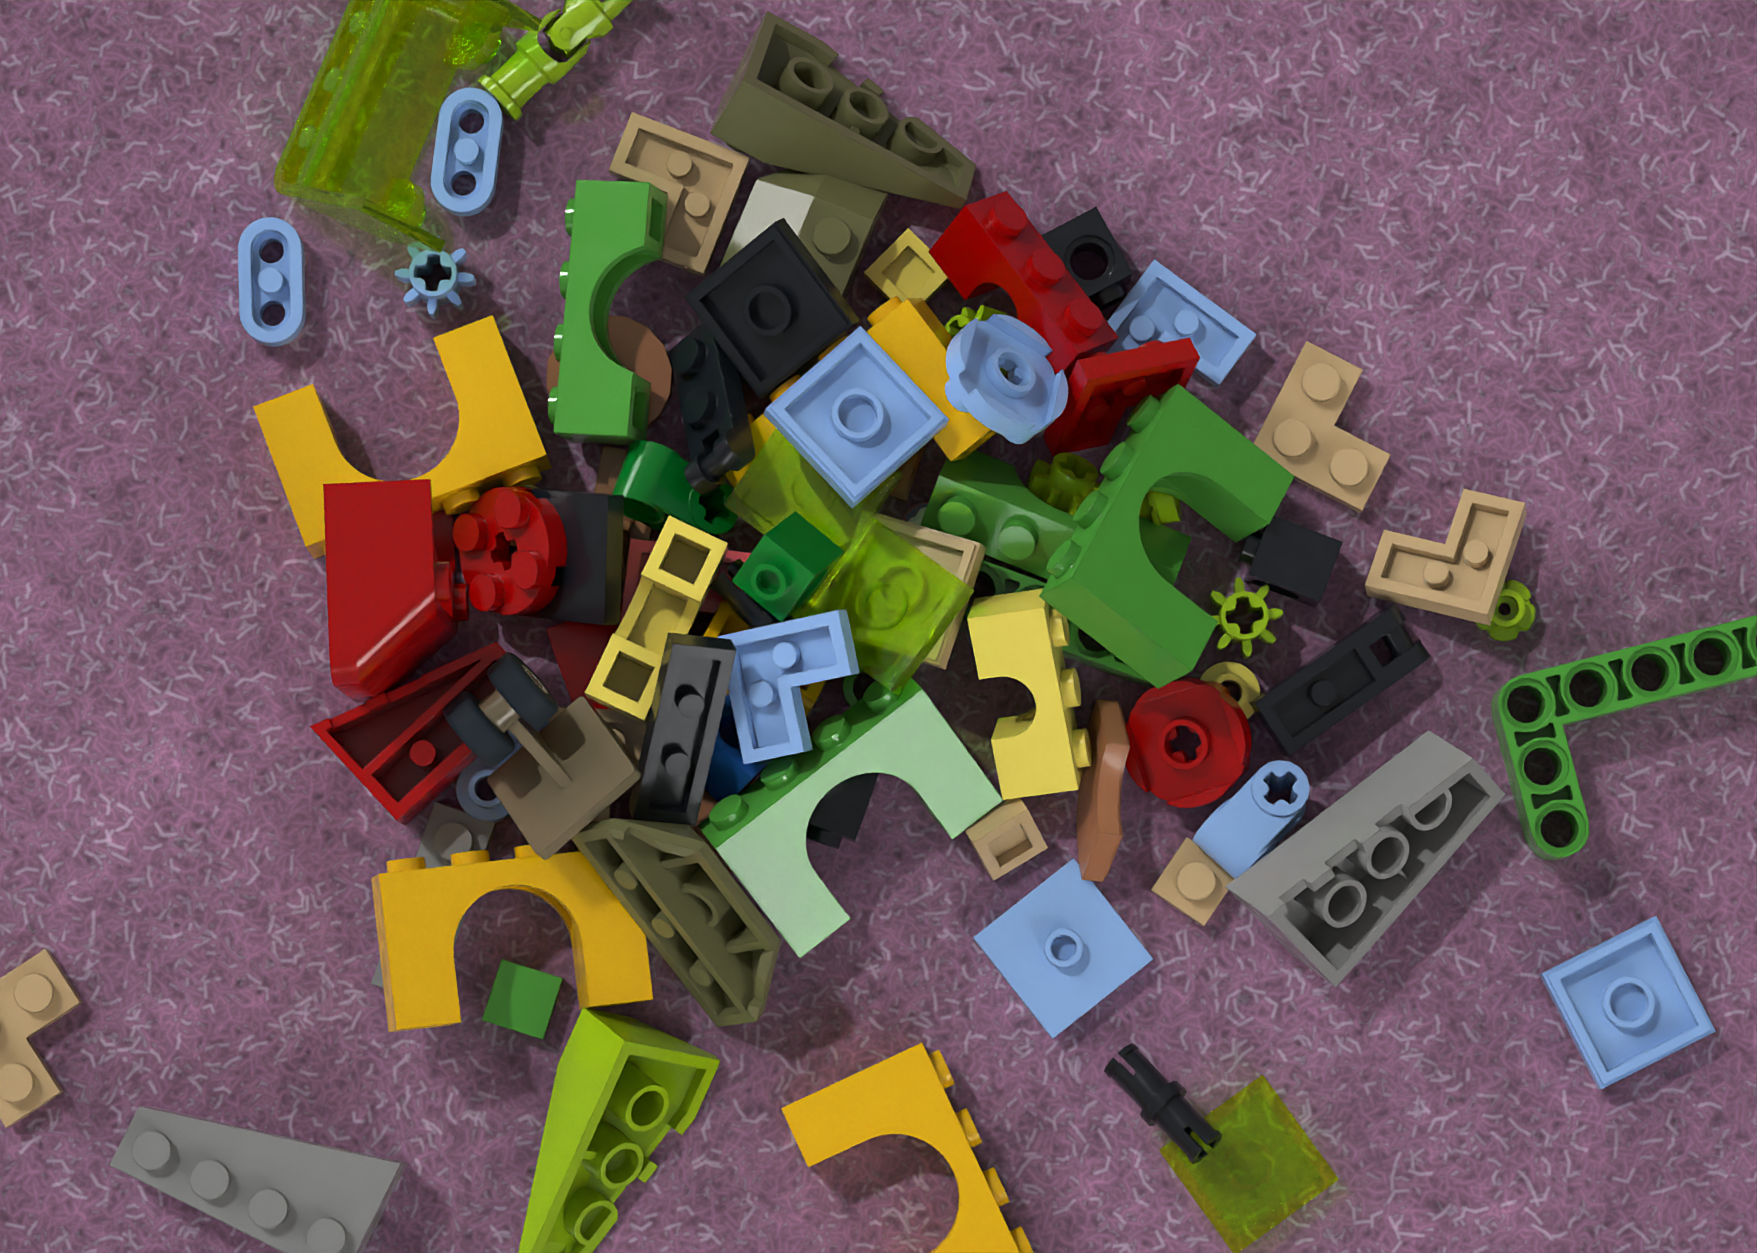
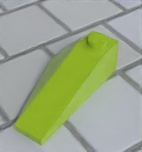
(606, 1115)

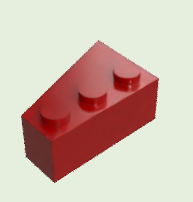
(402, 740)

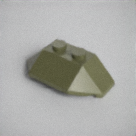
(825, 213)
(688, 912)

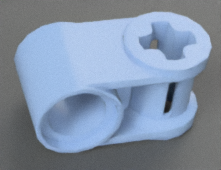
(1249, 825)

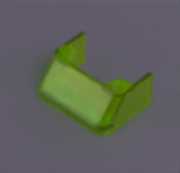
(378, 105)

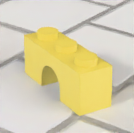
(664, 602)
(1023, 640)

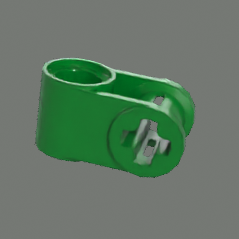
(658, 488)

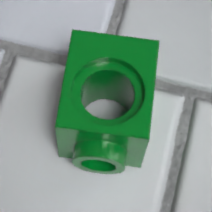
(788, 566)

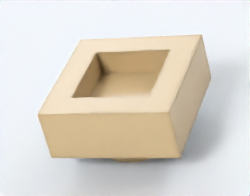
(1005, 837)
(1192, 882)

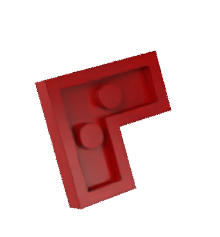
(1109, 383)

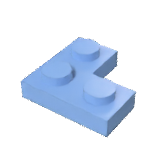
(1171, 310)
(768, 677)

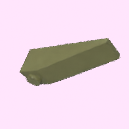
(810, 118)

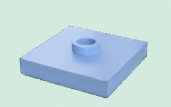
(856, 417)
(1062, 948)
(1627, 1002)

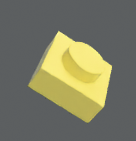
(906, 270)

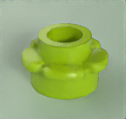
(1161, 508)
(1520, 617)

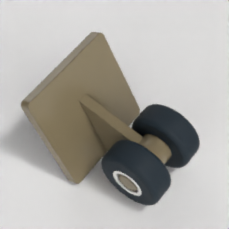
(560, 773)

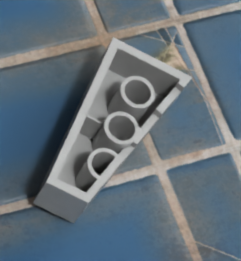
(1367, 855)
(262, 1182)

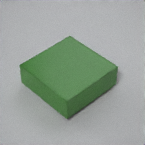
(522, 999)

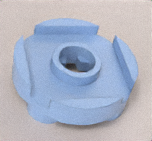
(976, 386)

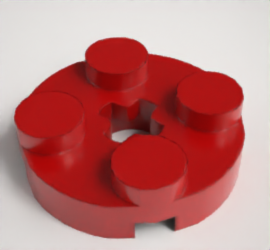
(484, 543)
(1206, 711)

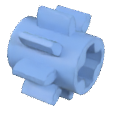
(447, 291)

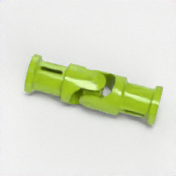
(532, 68)

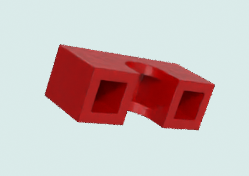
(999, 247)

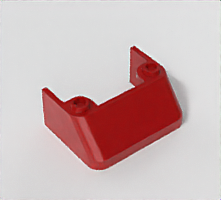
(387, 583)

